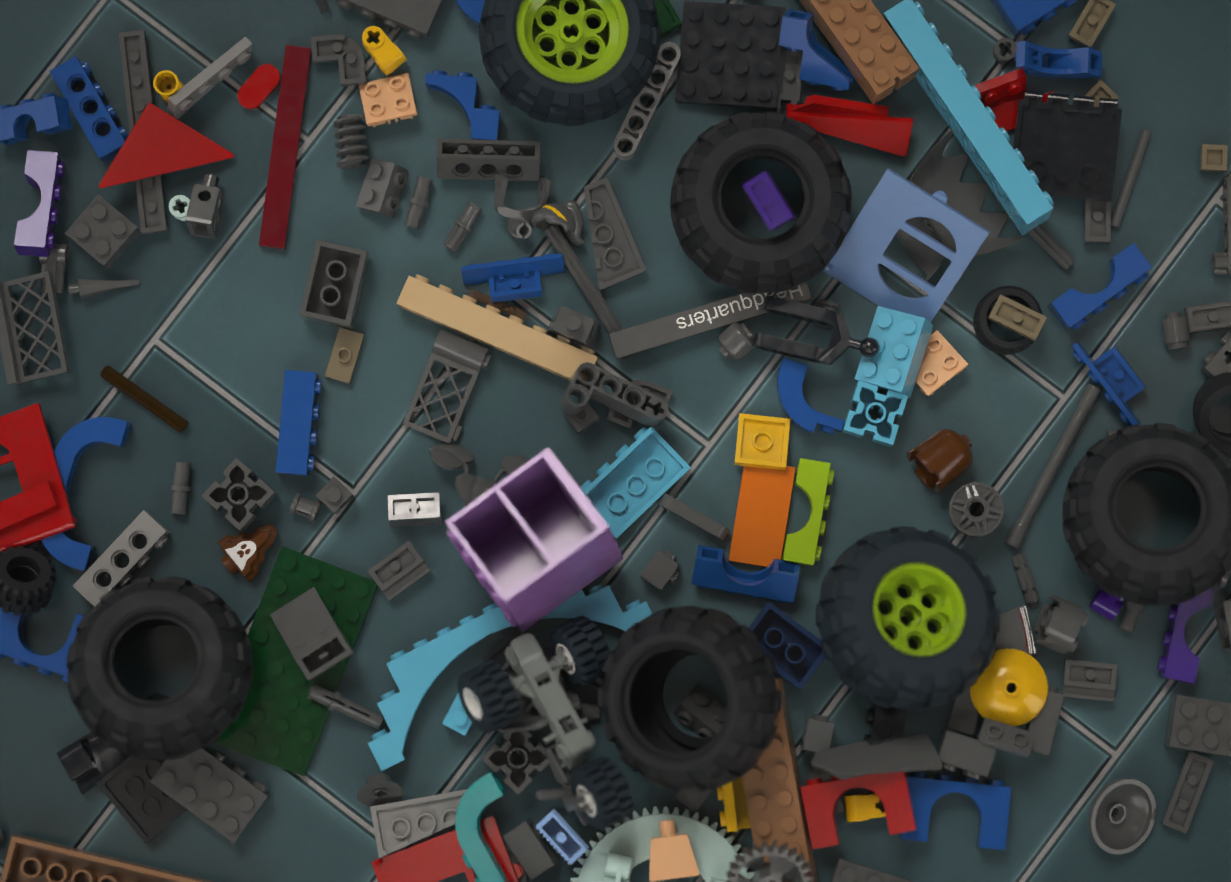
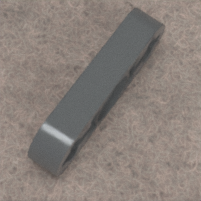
(693, 517)

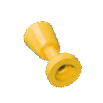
(166, 84)

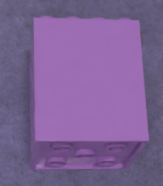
(533, 540)

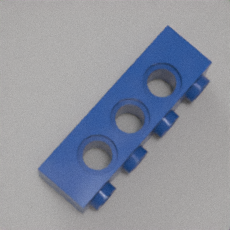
(66, 77)

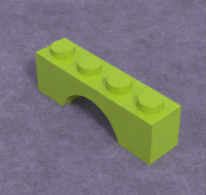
(812, 479)

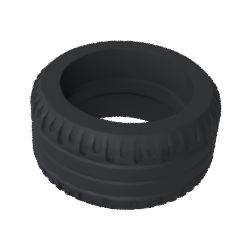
(980, 319)

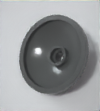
(1122, 815)

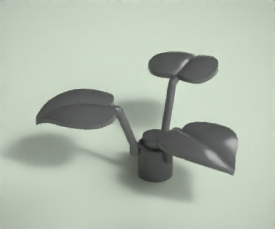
(469, 486)

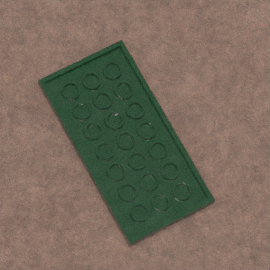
(277, 717)

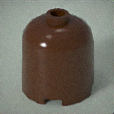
(941, 458)

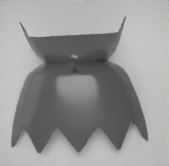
(944, 174)

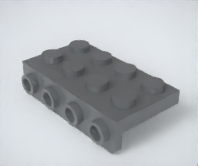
(212, 790)

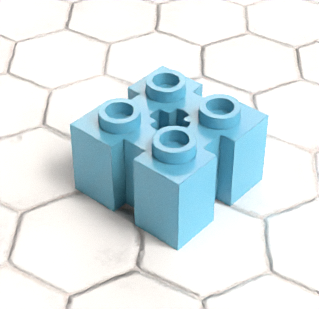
(888, 406)

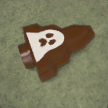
(247, 551)

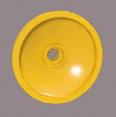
(1030, 693)

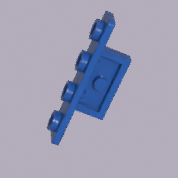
(515, 277)
(1115, 376)

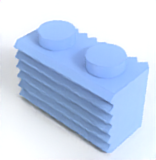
(562, 836)

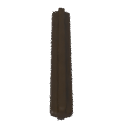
(144, 399)

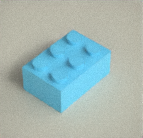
(901, 351)

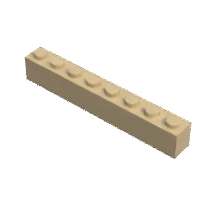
(493, 329)

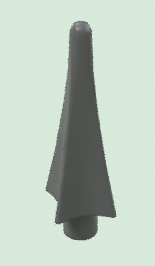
(90, 287)

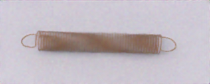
(502, 302)

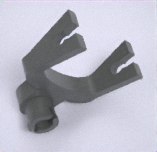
(519, 217)

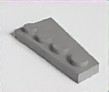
(413, 819)

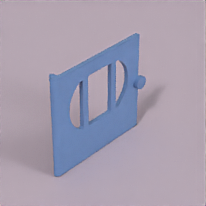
(873, 230)

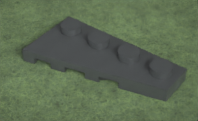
(612, 241)

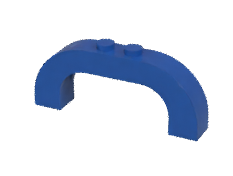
(67, 454)

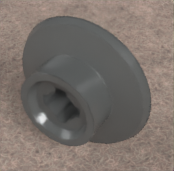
(380, 790)

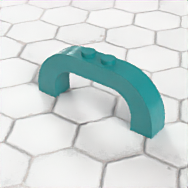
(468, 828)

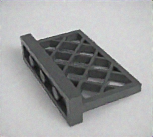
(11, 338)

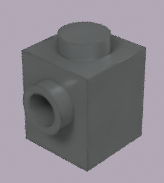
(661, 569)

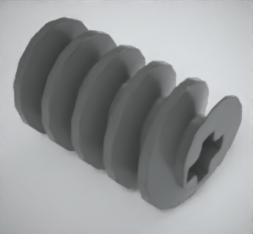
(350, 141)

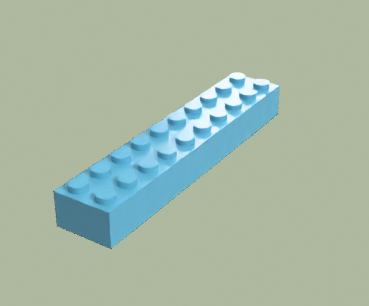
(969, 119)

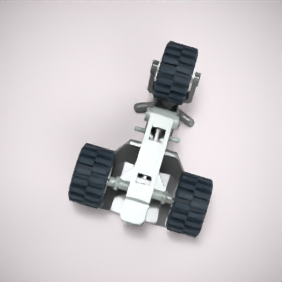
(538, 691)

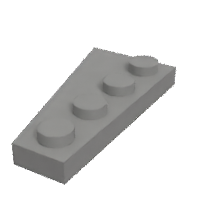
(201, 84)

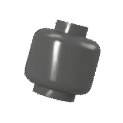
(736, 341)

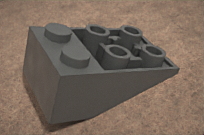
(312, 634)

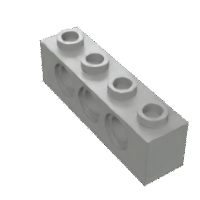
(89, 583)

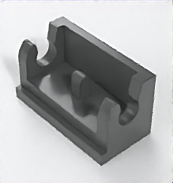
(530, 848)

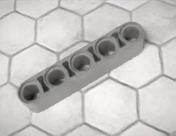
(646, 114)

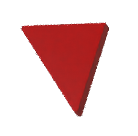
(159, 147)

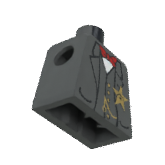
(205, 208)

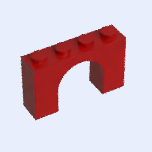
(821, 800)

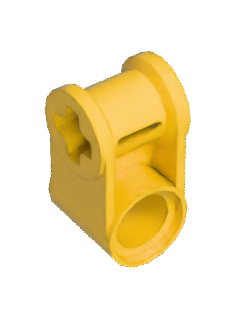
(385, 53)
(862, 807)

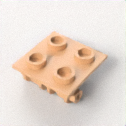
(388, 100)
(938, 365)

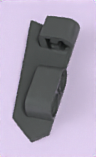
(896, 755)

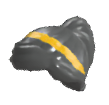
(565, 215)

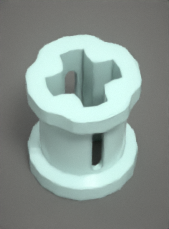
(174, 206)

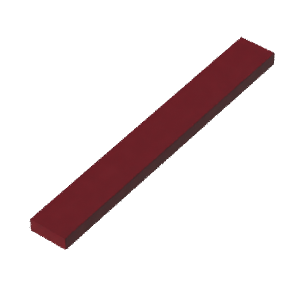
(285, 147)

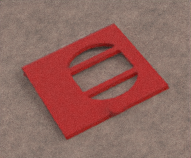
(31, 449)
(443, 858)

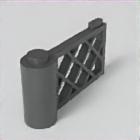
(459, 354)

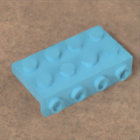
(634, 480)

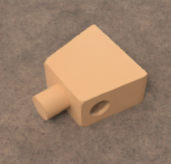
(671, 854)

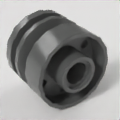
(976, 493)

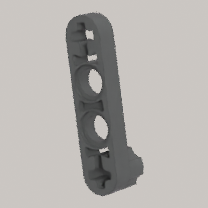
(1222, 260)

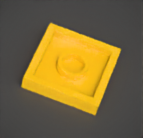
(762, 441)

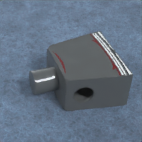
(1015, 631)

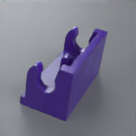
(769, 200)

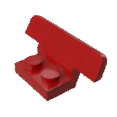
(1003, 96)

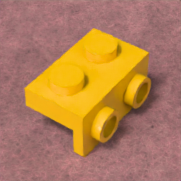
(735, 806)

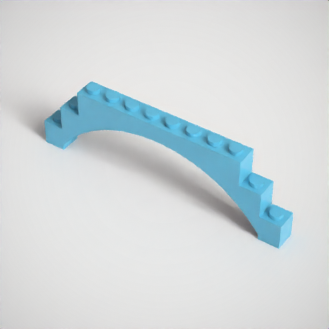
(421, 667)

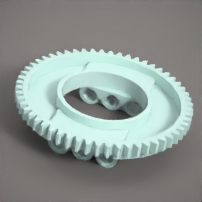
(630, 844)

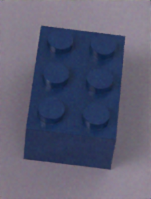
(789, 644)

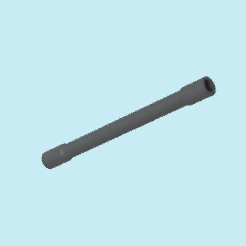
(1021, 526)

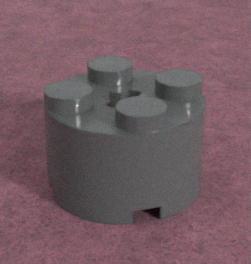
(1059, 624)

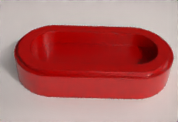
(259, 86)

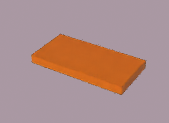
(761, 515)

